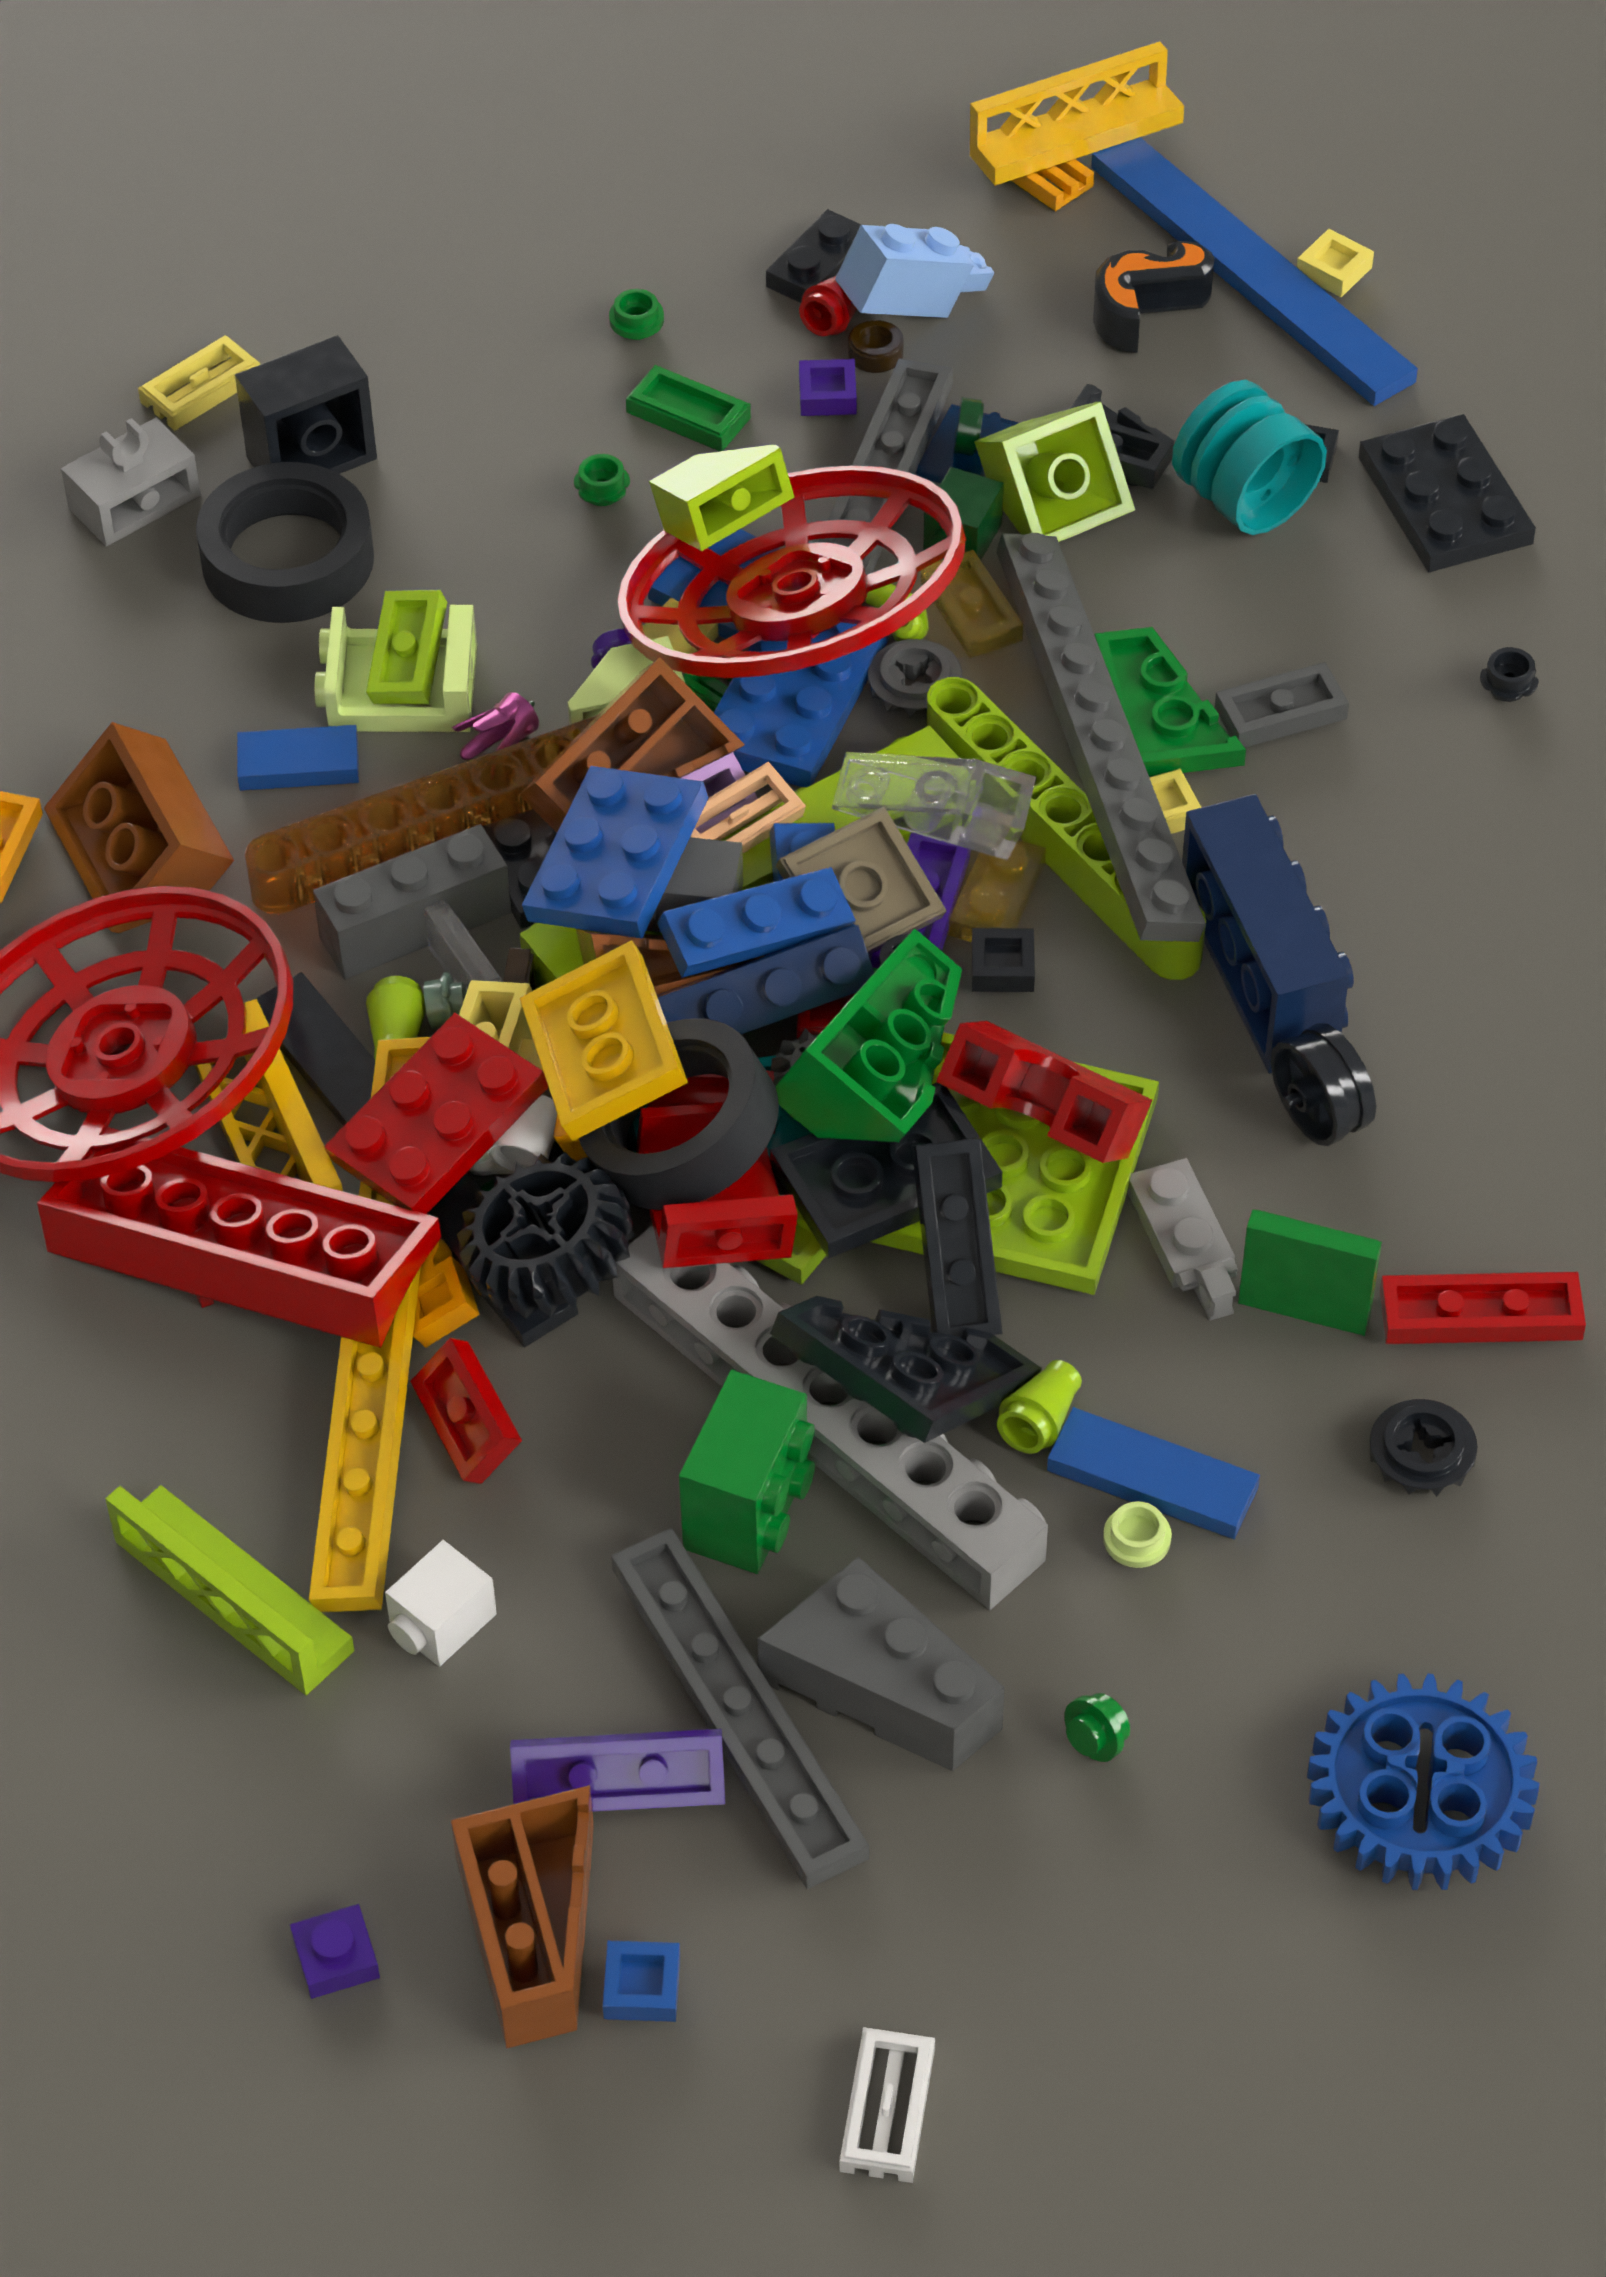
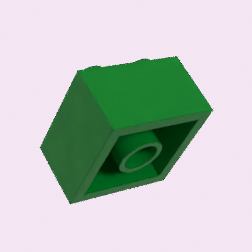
(746, 1472)

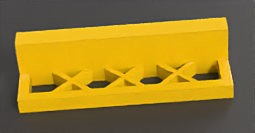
(1072, 125)
(286, 1112)

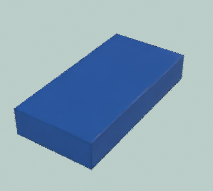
(297, 757)

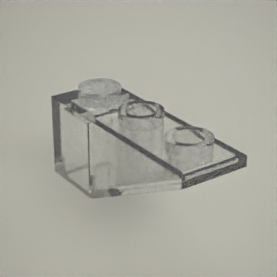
(939, 798)

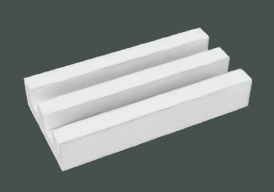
(878, 2159)

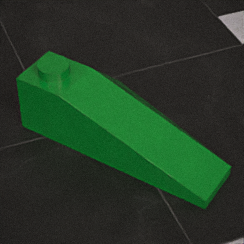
(879, 1054)

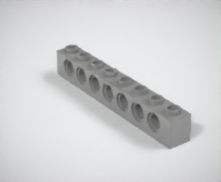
(981, 1558)

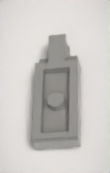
(1185, 1234)

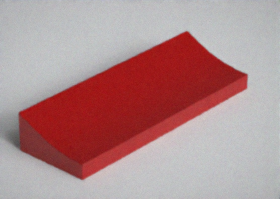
(245, 1239)

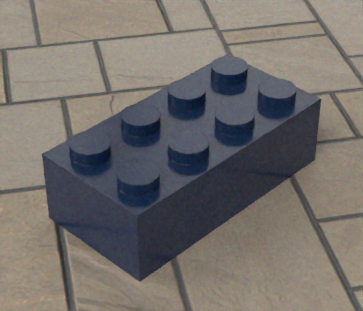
(1263, 925)

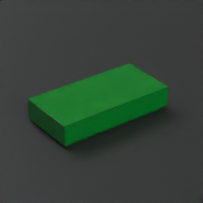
(688, 408)

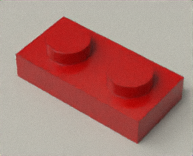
(465, 1411)

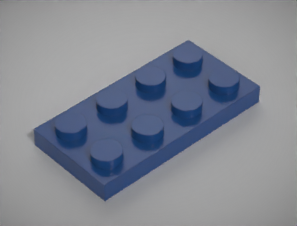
(795, 713)

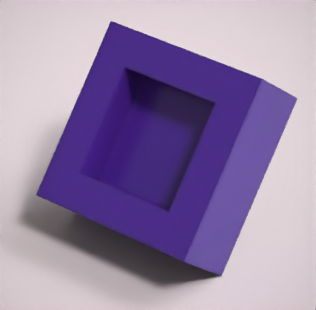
(827, 387)
(334, 1951)

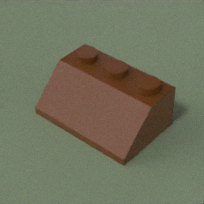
(135, 819)

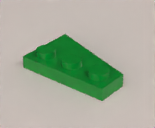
(1162, 708)

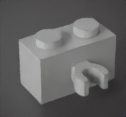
(130, 480)

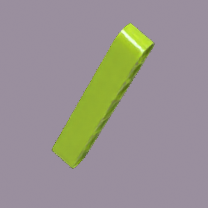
(1056, 817)

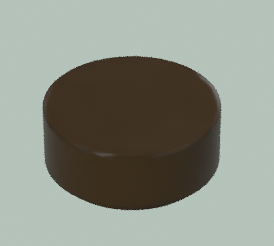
(875, 346)

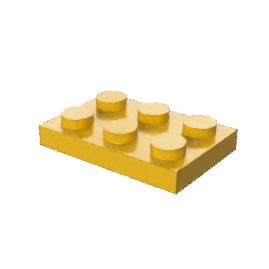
(602, 1040)

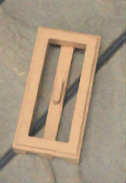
(737, 791)

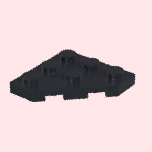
(902, 1368)

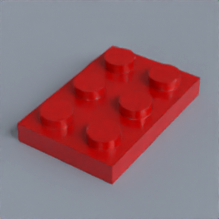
(437, 1116)

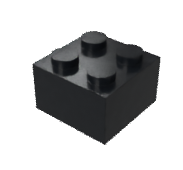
(308, 409)

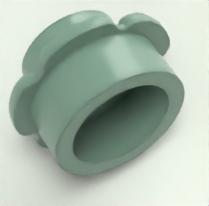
(443, 999)

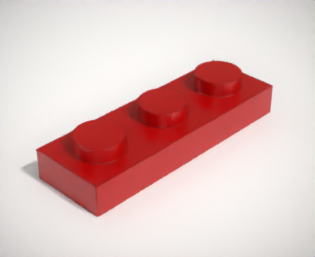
(1482, 1307)

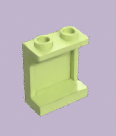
(348, 666)

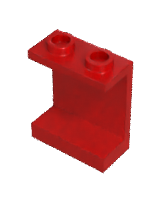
(733, 1226)

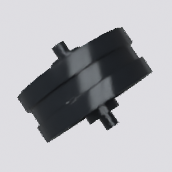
(1323, 1084)

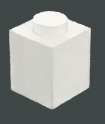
(440, 1604)

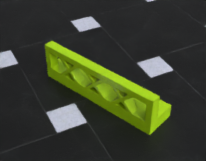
(229, 1586)

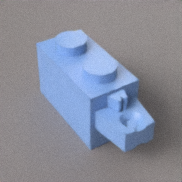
(910, 271)

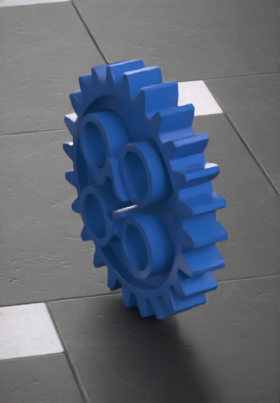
(1488, 1788)

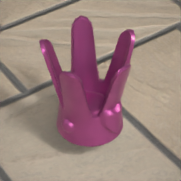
(508, 720)

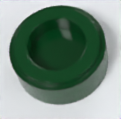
(968, 426)

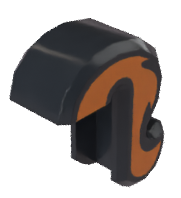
(1149, 283)

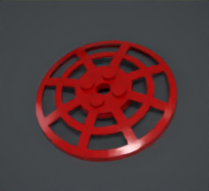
(802, 586)
(86, 1045)

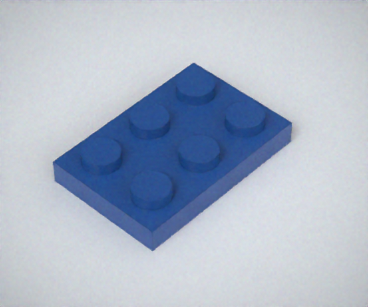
(615, 852)

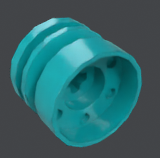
(1249, 457)

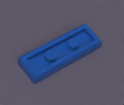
(1153, 1472)

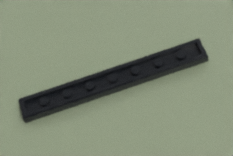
(343, 1079)

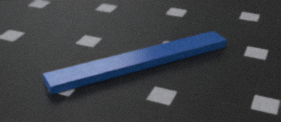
(1257, 270)

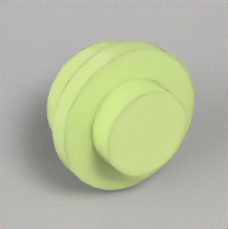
(1137, 1535)

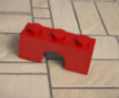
(1024, 1077)

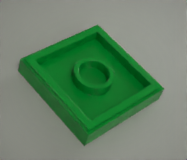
(1309, 1272)

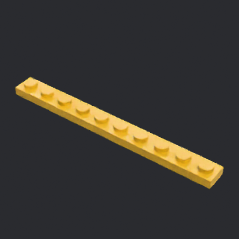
(365, 1436)

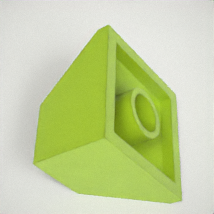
(1058, 472)

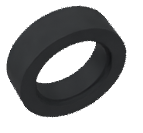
(280, 491)
(715, 1154)

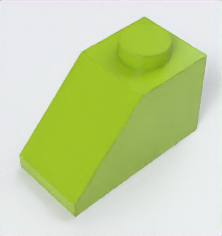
(720, 493)

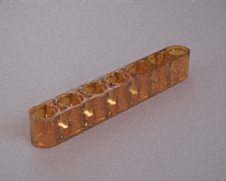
(343, 841)

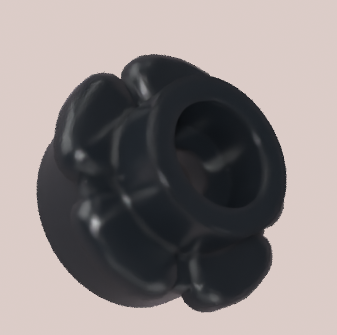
(1510, 674)

